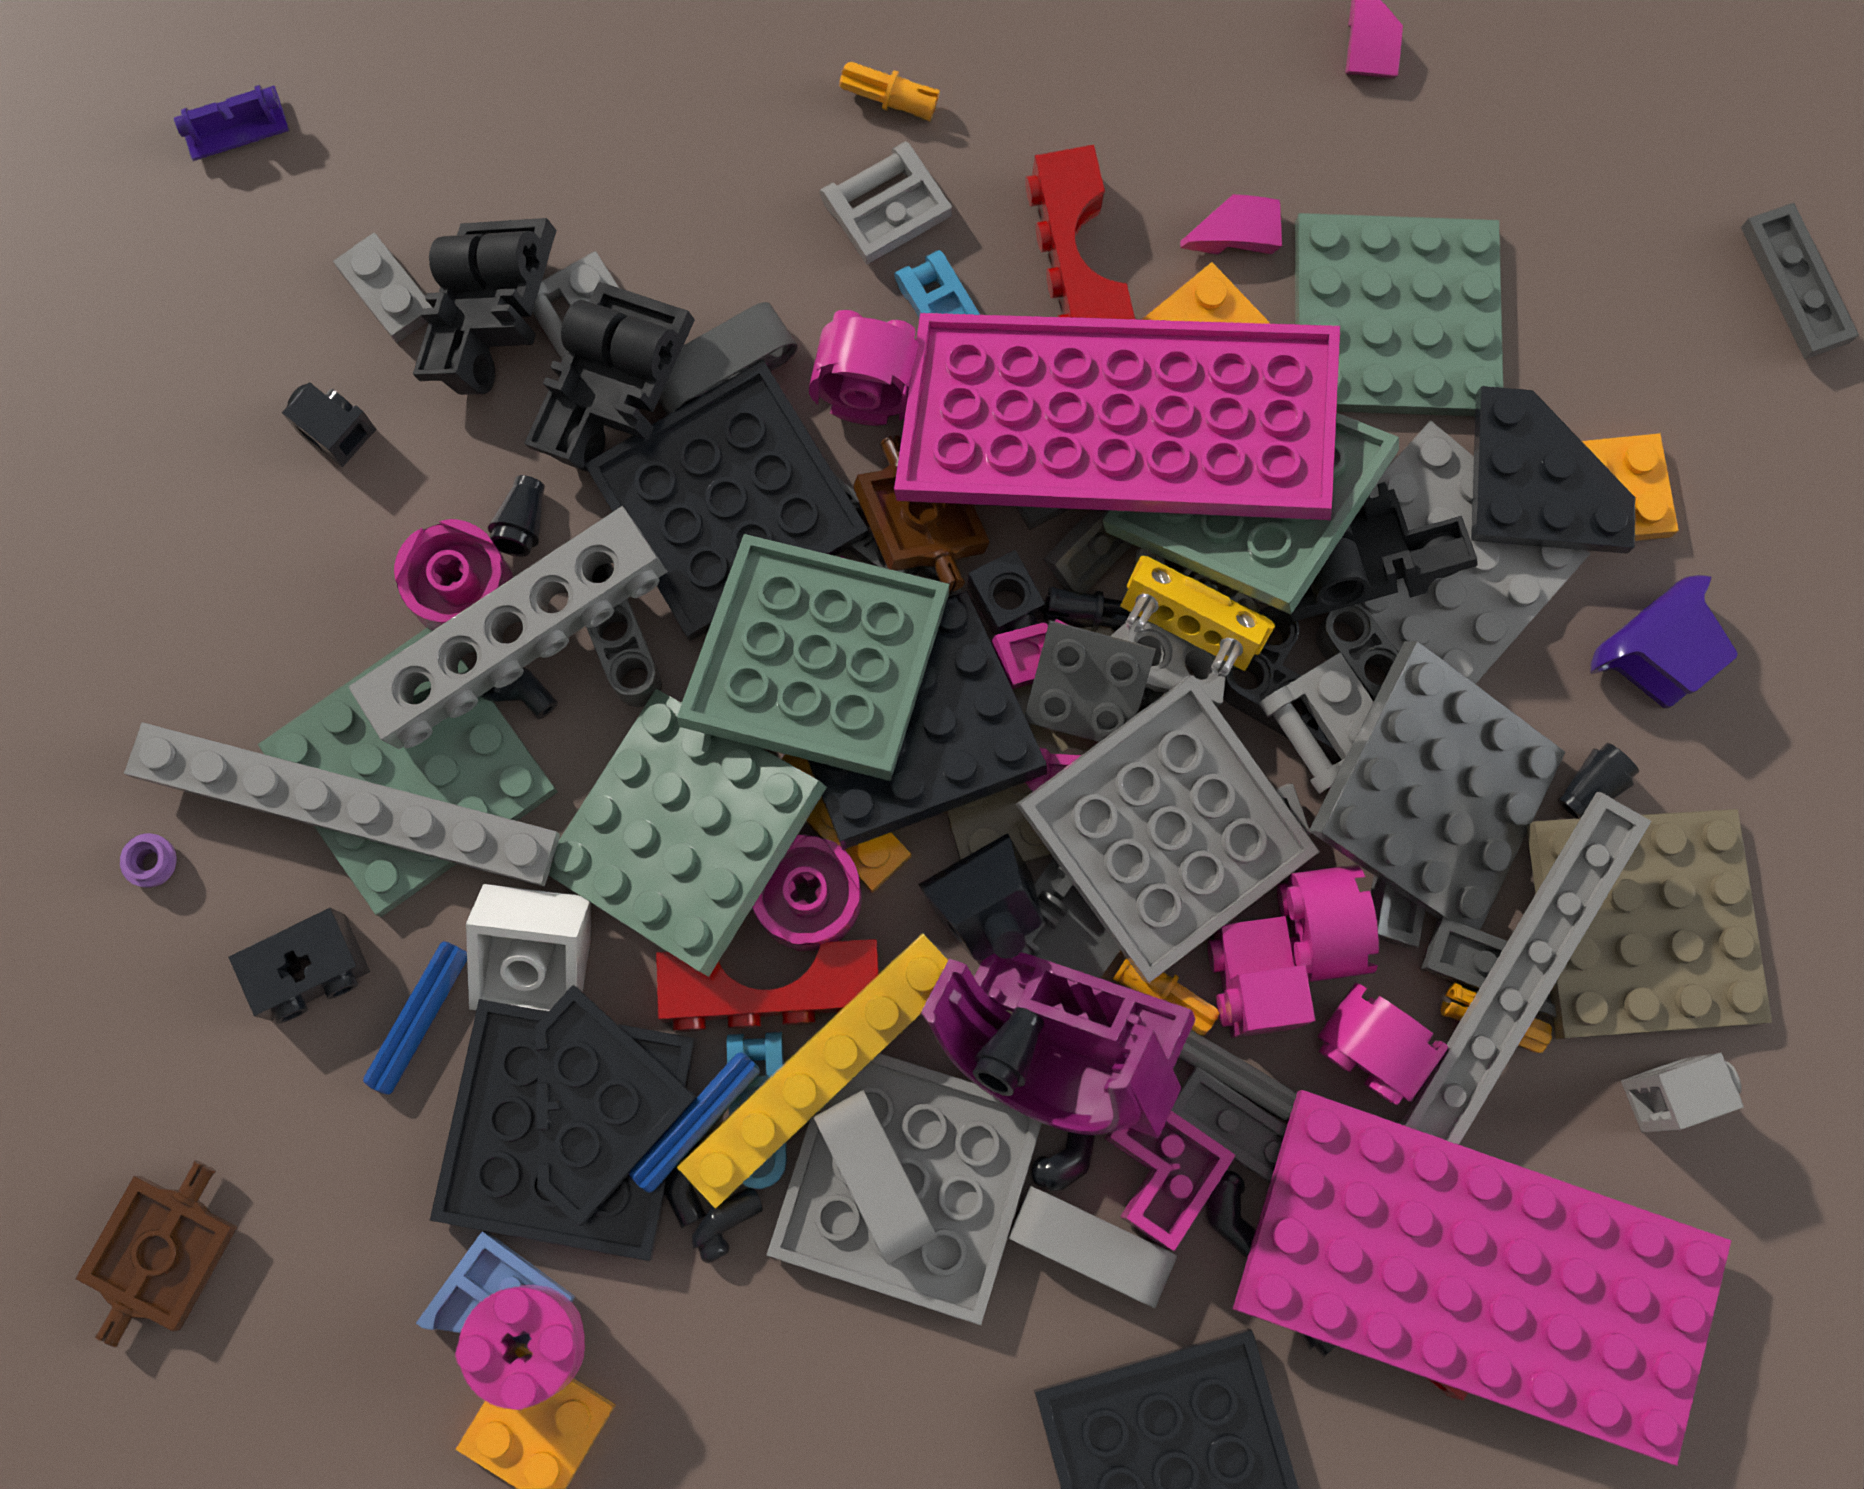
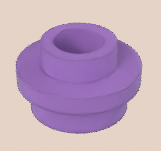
(134, 853)

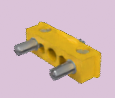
(1195, 614)

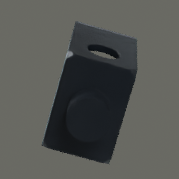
(987, 900)

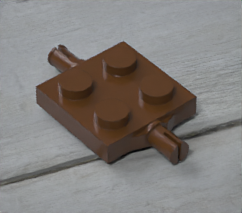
(918, 532)
(156, 1253)

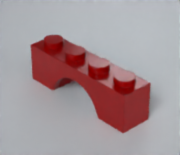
(1068, 195)
(829, 984)

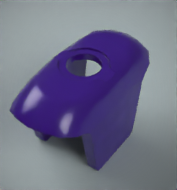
(1669, 644)

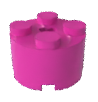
(864, 367)
(442, 553)
(838, 896)
(1330, 922)
(1382, 1044)
(488, 1346)

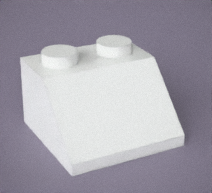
(526, 946)

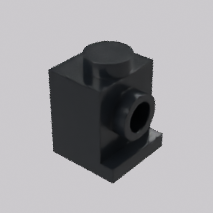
(328, 422)

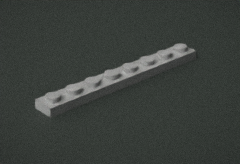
(343, 804)
(1527, 969)

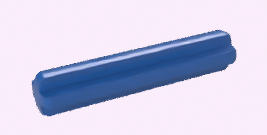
(415, 1018)
(694, 1122)

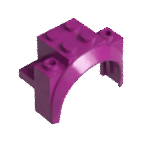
(1102, 1047)

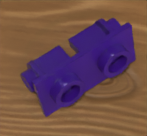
(232, 122)

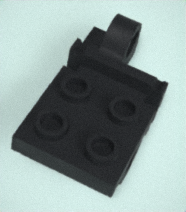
(486, 287)
(613, 367)
(1382, 550)

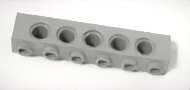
(389, 689)

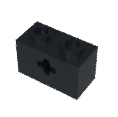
(268, 966)

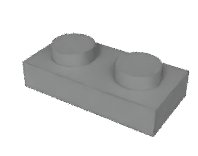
(383, 287)

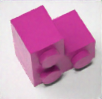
(1259, 978)
(1181, 1177)

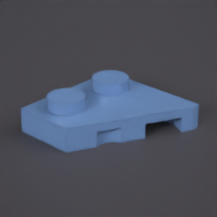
(481, 1272)

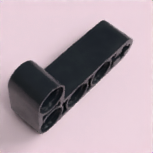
(1272, 676)

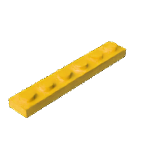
(814, 1073)

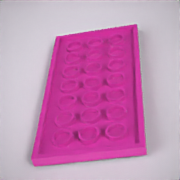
(1122, 415)
(1484, 1276)

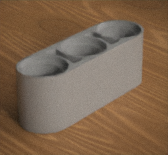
(875, 1177)
(1092, 1246)

